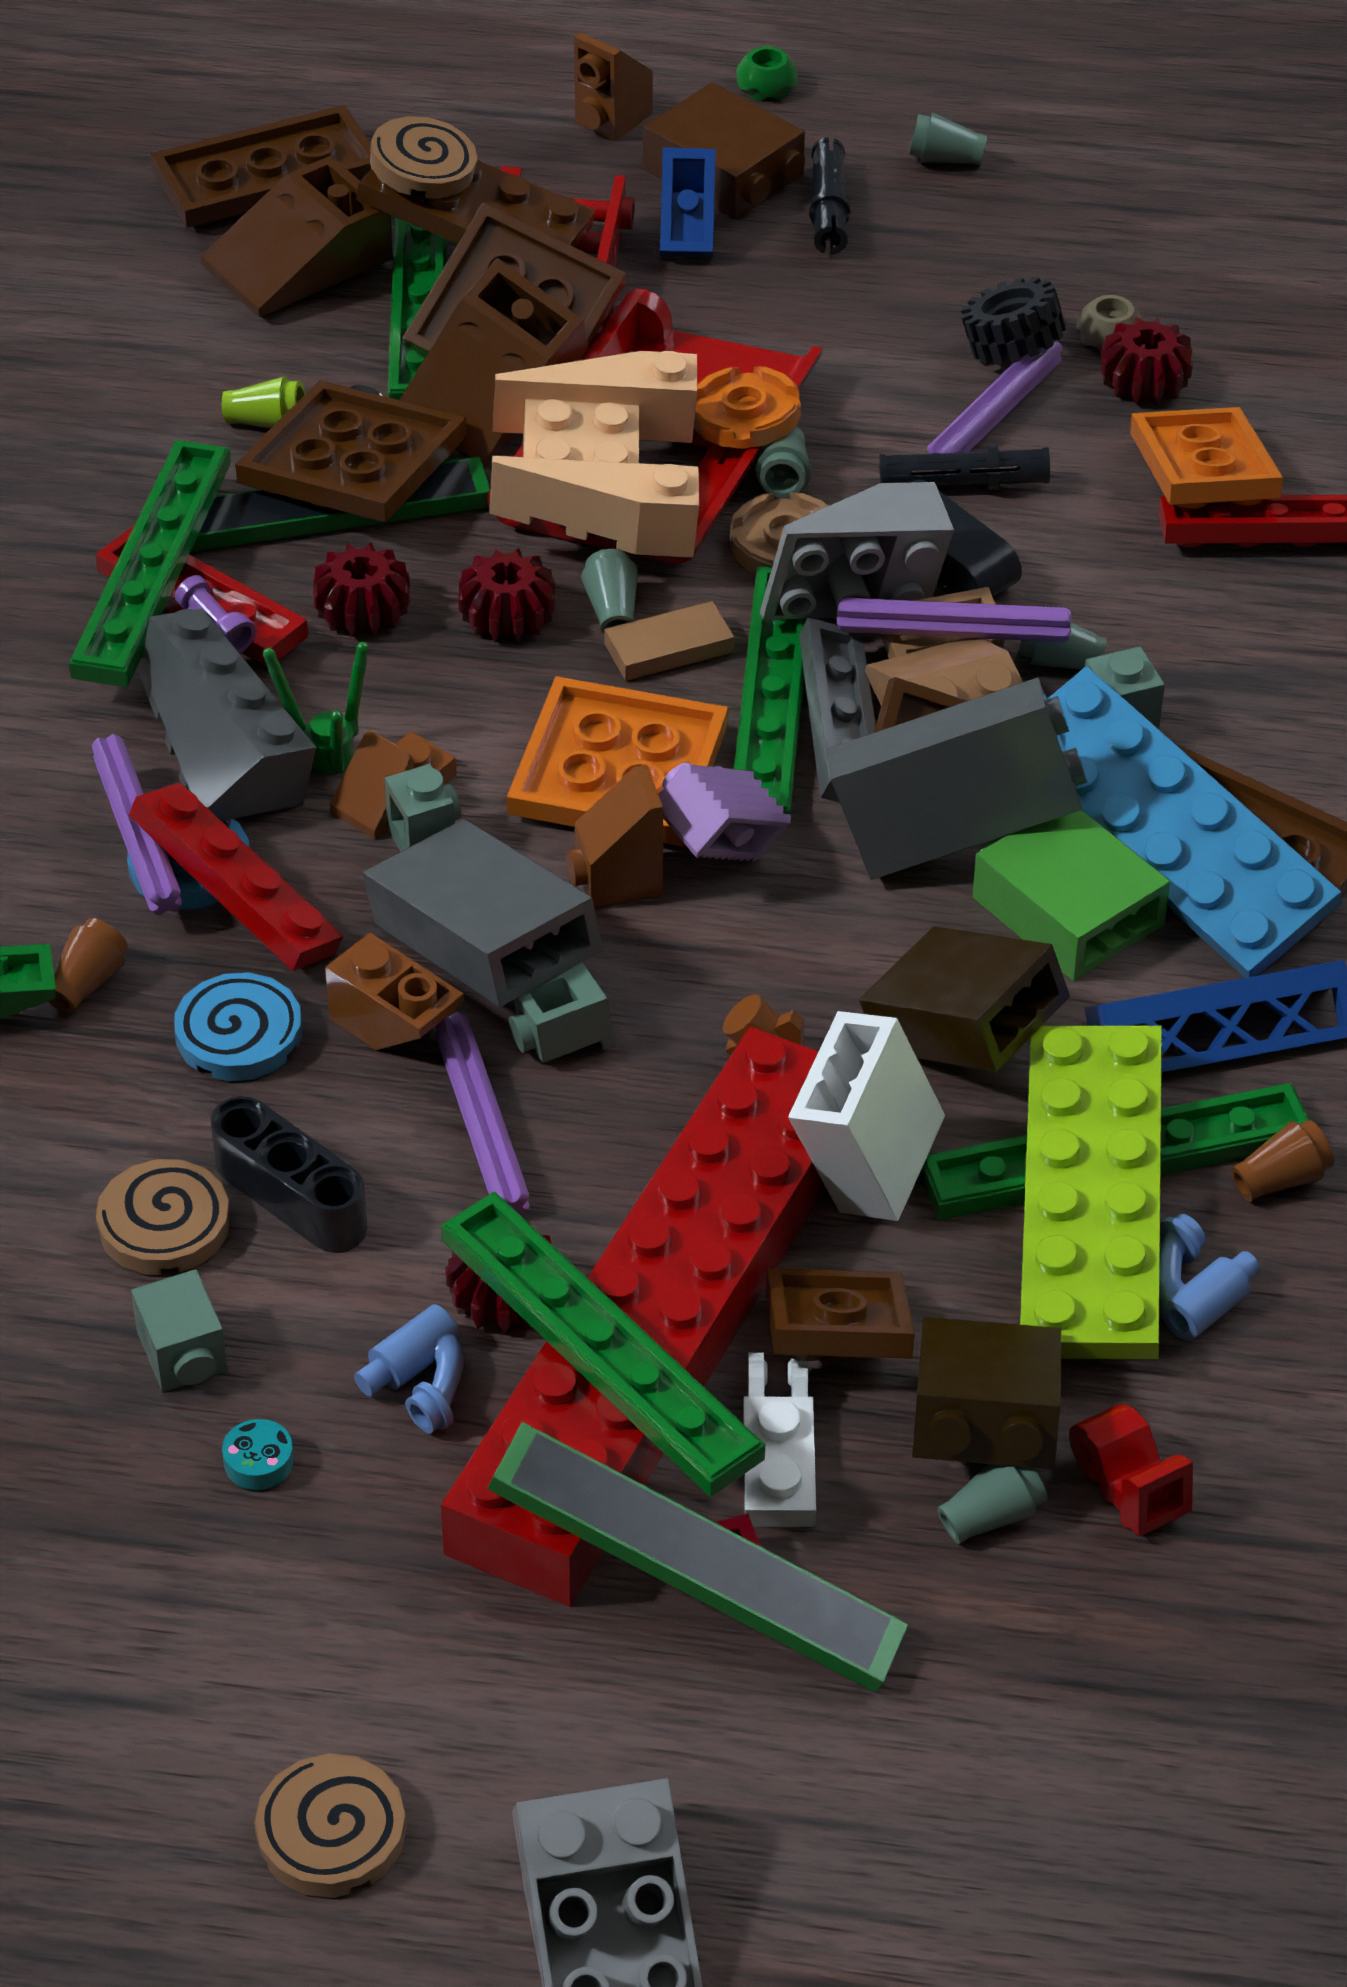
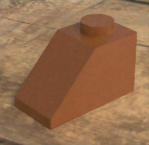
(620, 843)

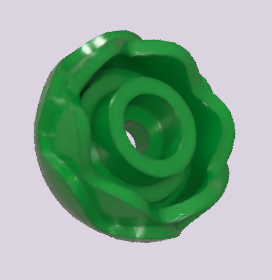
(767, 73)

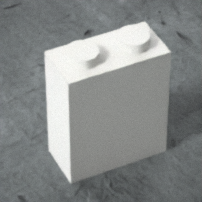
(867, 1115)

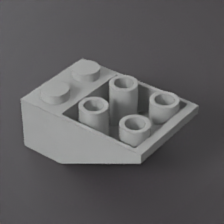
(864, 547)
(607, 1888)

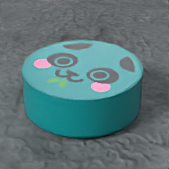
(258, 1454)

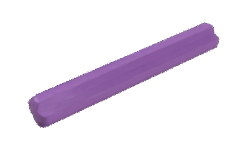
(996, 402)
(954, 620)
(146, 855)
(481, 1111)

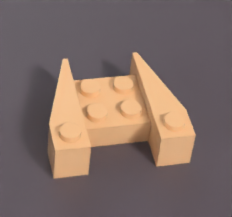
(583, 449)

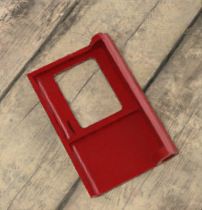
(645, 324)

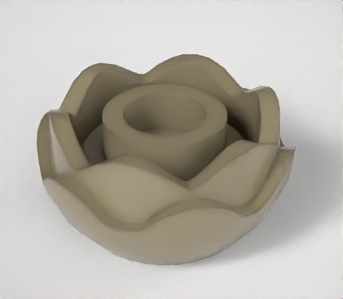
(1101, 317)

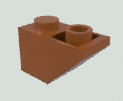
(610, 88)
(386, 994)

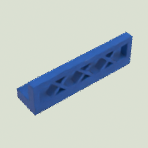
(1232, 993)

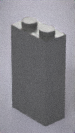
(957, 778)
(483, 912)

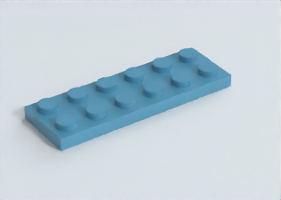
(1224, 865)

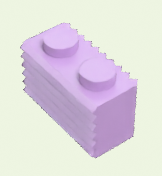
(721, 812)

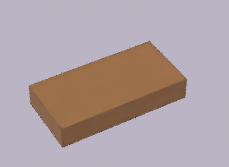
(669, 640)

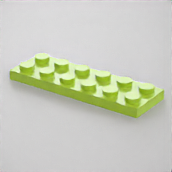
(1094, 1189)

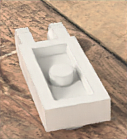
(783, 1485)

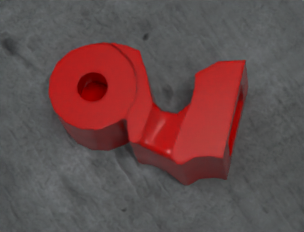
(1124, 1459)

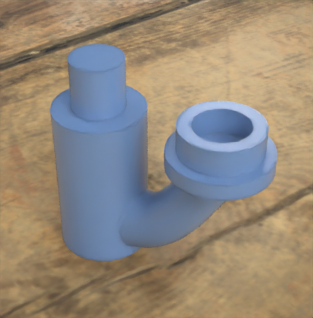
(1208, 1296)
(410, 1350)

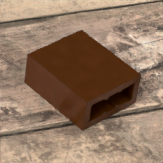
(752, 146)

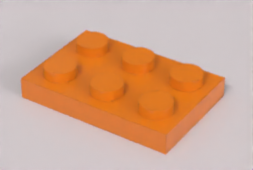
(1206, 457)

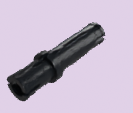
(829, 205)
(1032, 467)

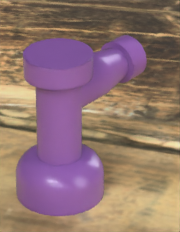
(235, 626)

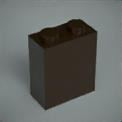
(969, 995)
(988, 1393)

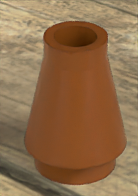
(86, 962)
(1287, 1160)

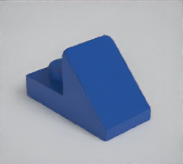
(687, 202)

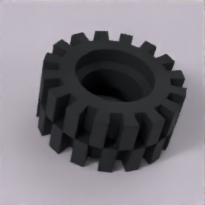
(1013, 320)

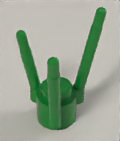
(328, 730)

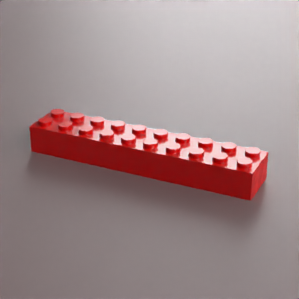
(685, 1274)

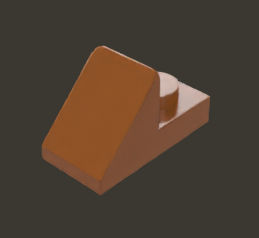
(361, 793)

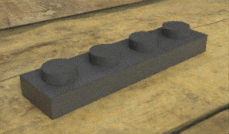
(835, 691)

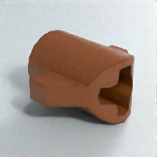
(757, 1013)

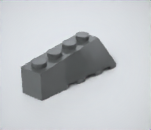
(221, 720)

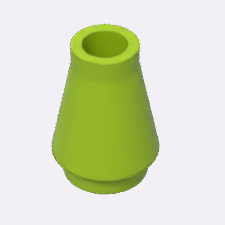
(261, 403)

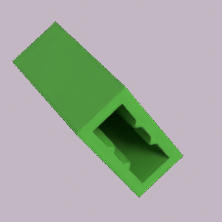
(1071, 889)

